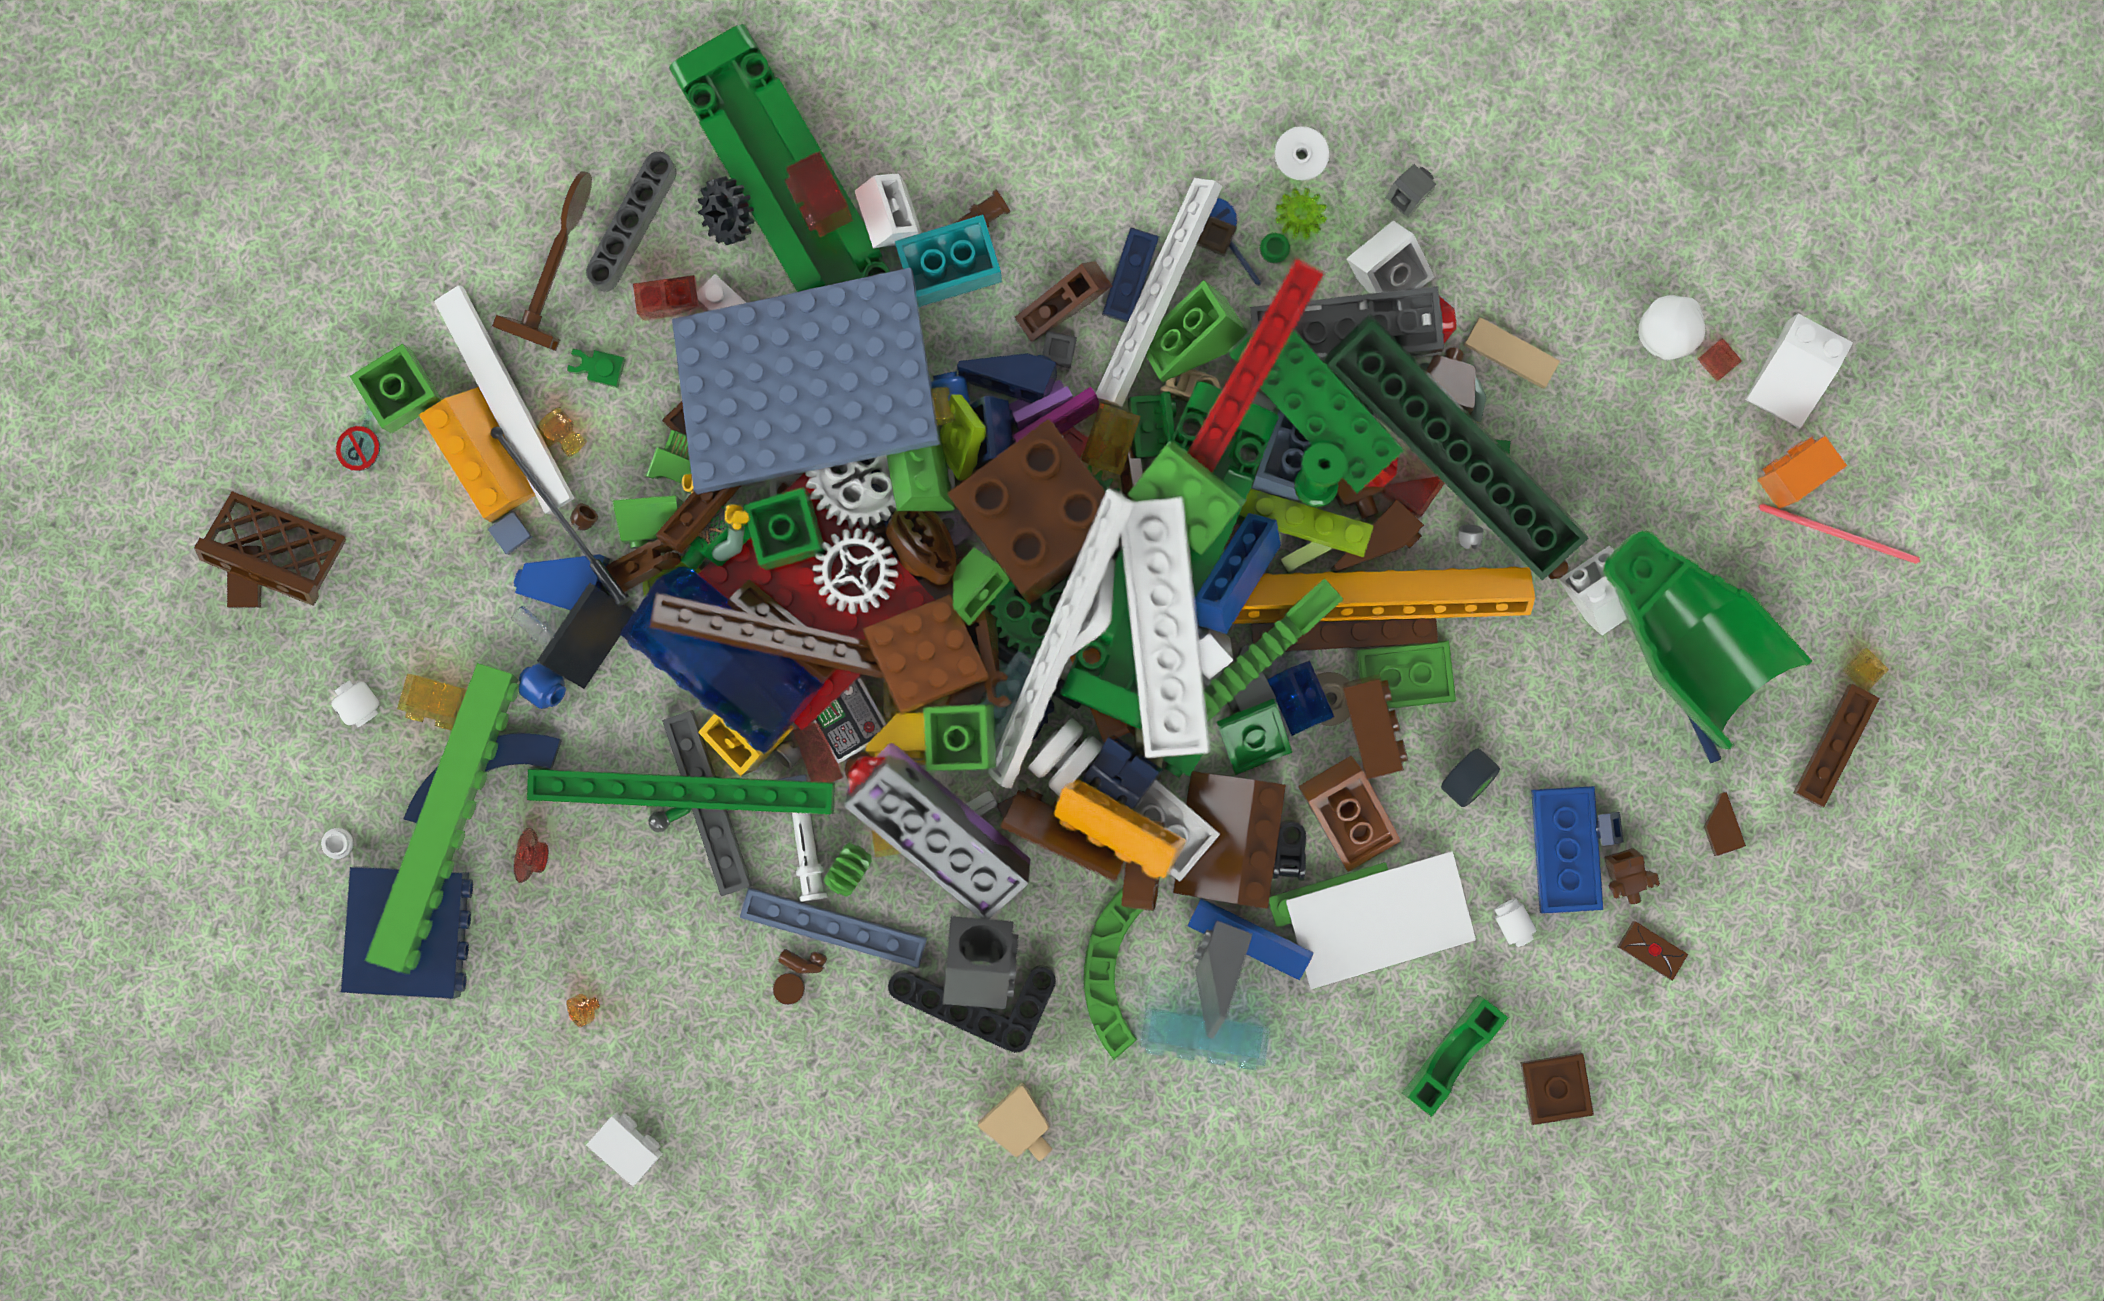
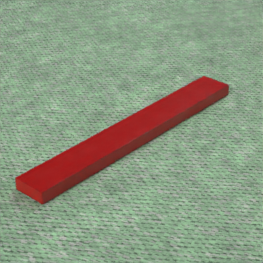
(1255, 363)

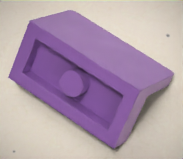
(1027, 413)

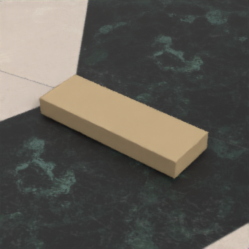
(1511, 353)

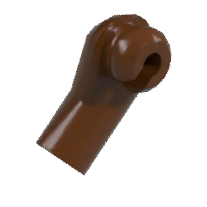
(802, 965)

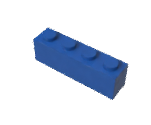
(1237, 573)

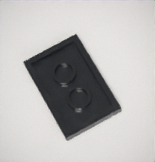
(585, 636)

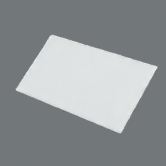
(1382, 919)

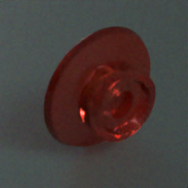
(530, 855)

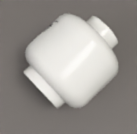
(355, 703)

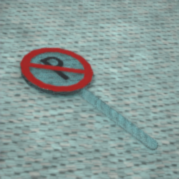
(358, 446)

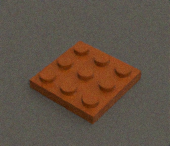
(925, 654)

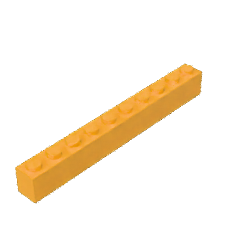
(1398, 594)

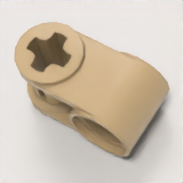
(1187, 383)

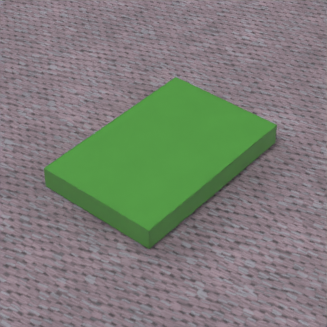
(1414, 672)

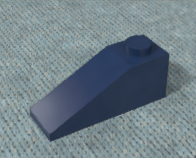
(1016, 375)

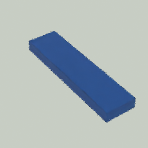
(1263, 945)

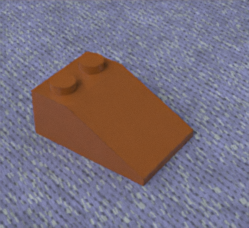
(1349, 813)

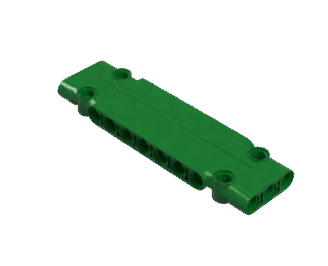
(756, 138)
(1112, 681)

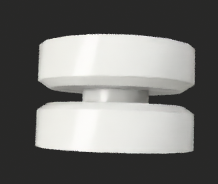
(1065, 756)

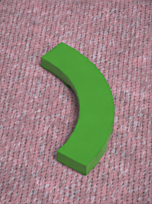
(1100, 976)

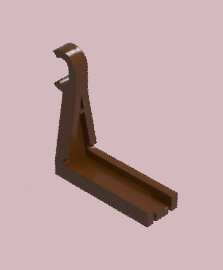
(986, 630)

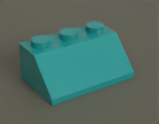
(950, 260)

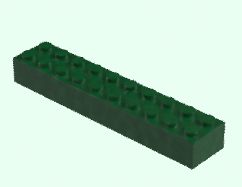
(1455, 447)

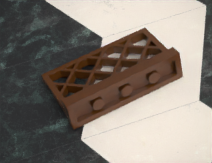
(262, 572)

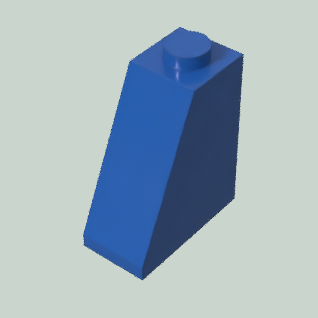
(558, 580)

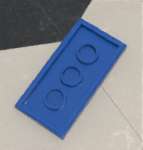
(1567, 849)

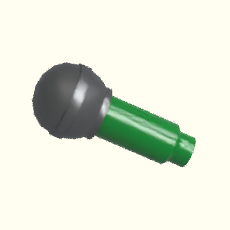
(660, 820)

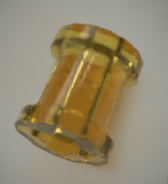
(942, 406)

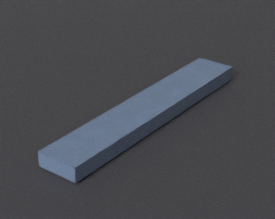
(833, 927)

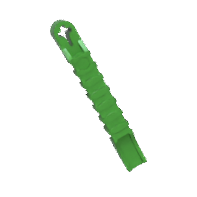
(1297, 622)

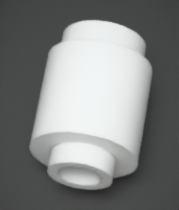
(1515, 922)

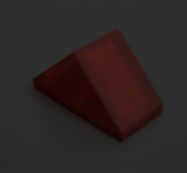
(1414, 494)

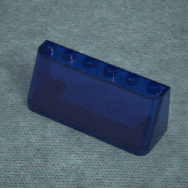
(744, 687)

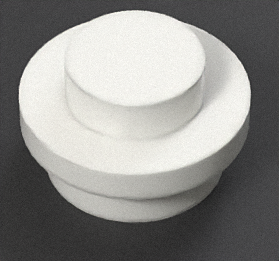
(337, 843)

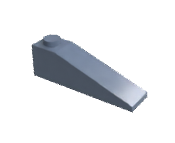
(1281, 460)

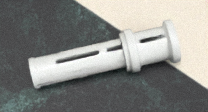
(809, 868)

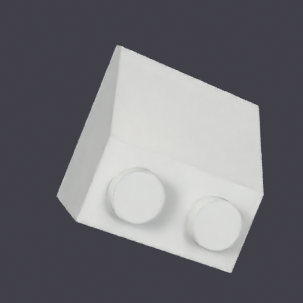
(1391, 261)

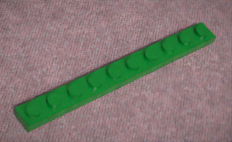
(681, 791)

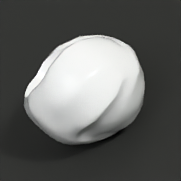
(1672, 327)

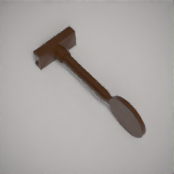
(571, 214)

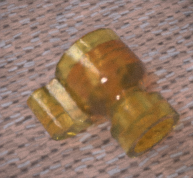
(559, 428)

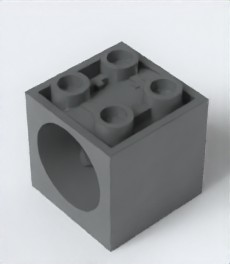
(980, 941)

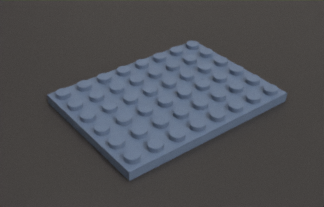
(804, 381)

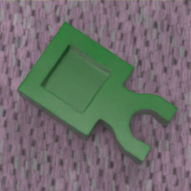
(601, 367)

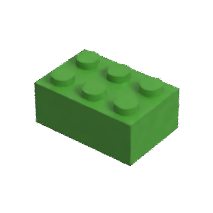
(1206, 498)

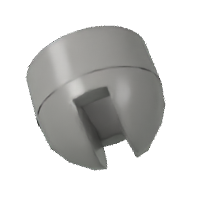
(1470, 536)
(787, 754)

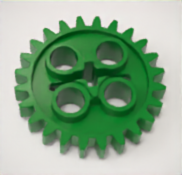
(1020, 629)

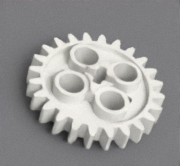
(869, 503)

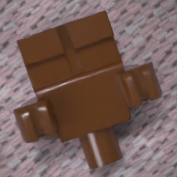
(1629, 875)

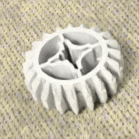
(842, 578)

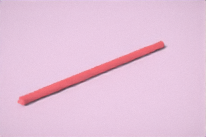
(1839, 533)

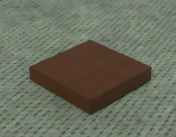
(1557, 1088)

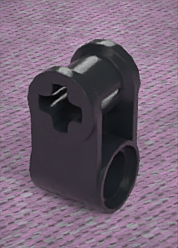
(1290, 853)

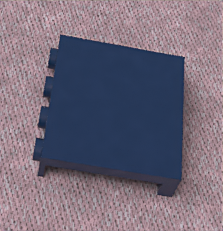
(442, 952)

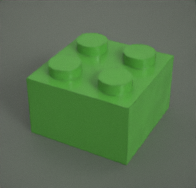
(396, 388)
(960, 737)

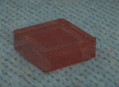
(1719, 359)

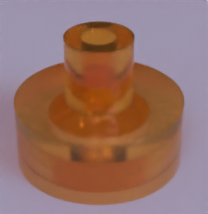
(581, 1009)

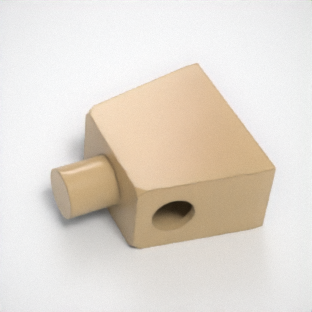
(1018, 1124)

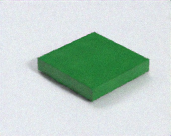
(1254, 736)

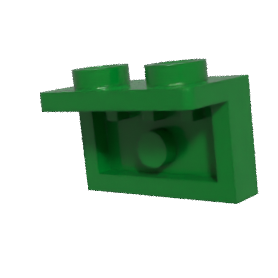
(1155, 423)

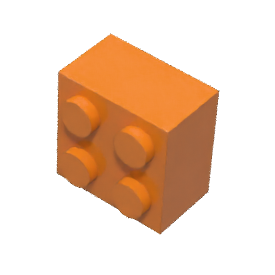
(1801, 472)

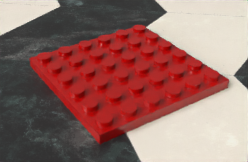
(797, 593)

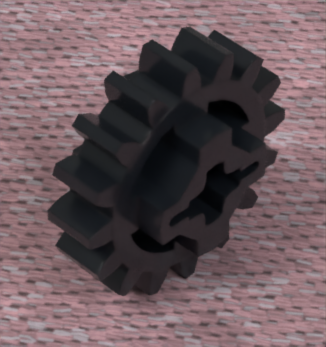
(726, 210)

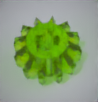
(1289, 207)

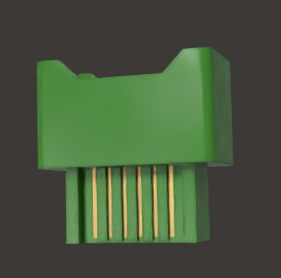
(672, 460)

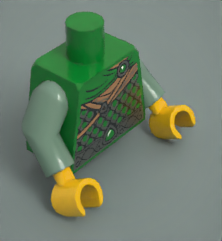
(721, 536)

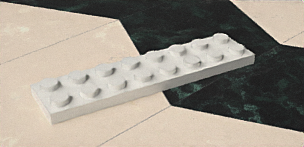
(1164, 629)

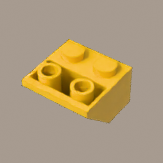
(906, 733)
(734, 747)

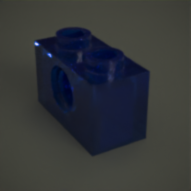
(1300, 698)

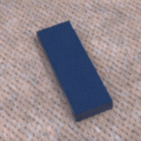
(1130, 274)

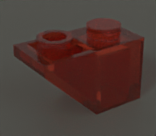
(665, 297)

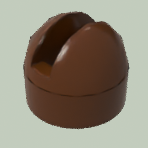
(583, 517)

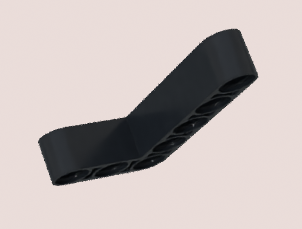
(971, 1021)

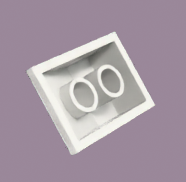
(1798, 370)

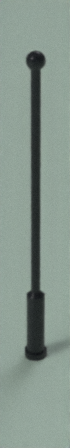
(595, 564)

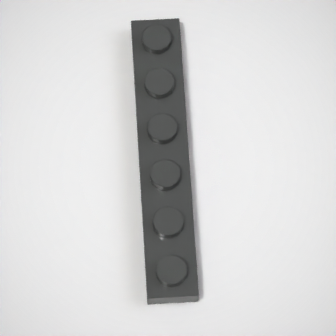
(712, 824)

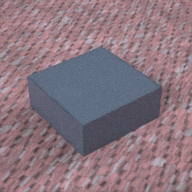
(510, 533)

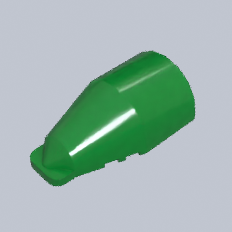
(1698, 632)

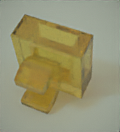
(1865, 669)

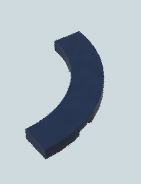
(512, 750)

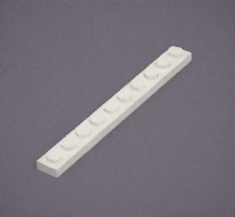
(1060, 637)

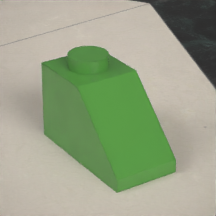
(976, 584)

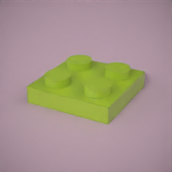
(962, 438)

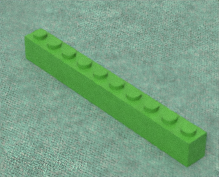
(443, 819)

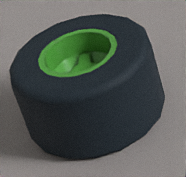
(1470, 777)

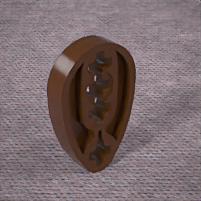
(927, 554)

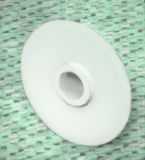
(1302, 140)

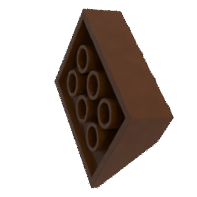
(1036, 823)
(1243, 856)

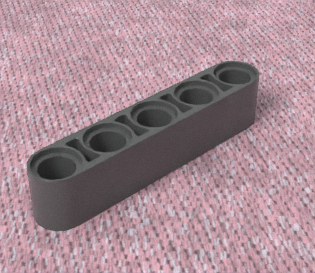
(631, 207)

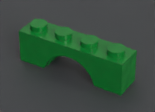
(1468, 1035)

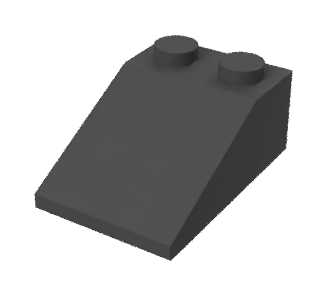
(1218, 971)

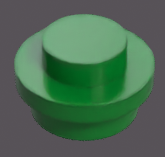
(1274, 248)

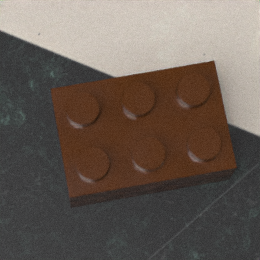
(1375, 726)

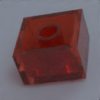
(820, 195)

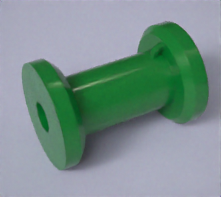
(1320, 473)

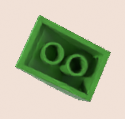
(1194, 333)

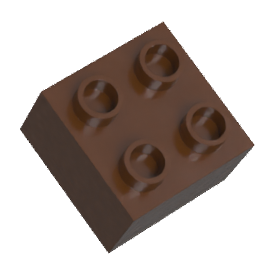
(1032, 509)

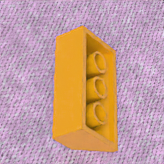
(482, 464)
(1119, 828)

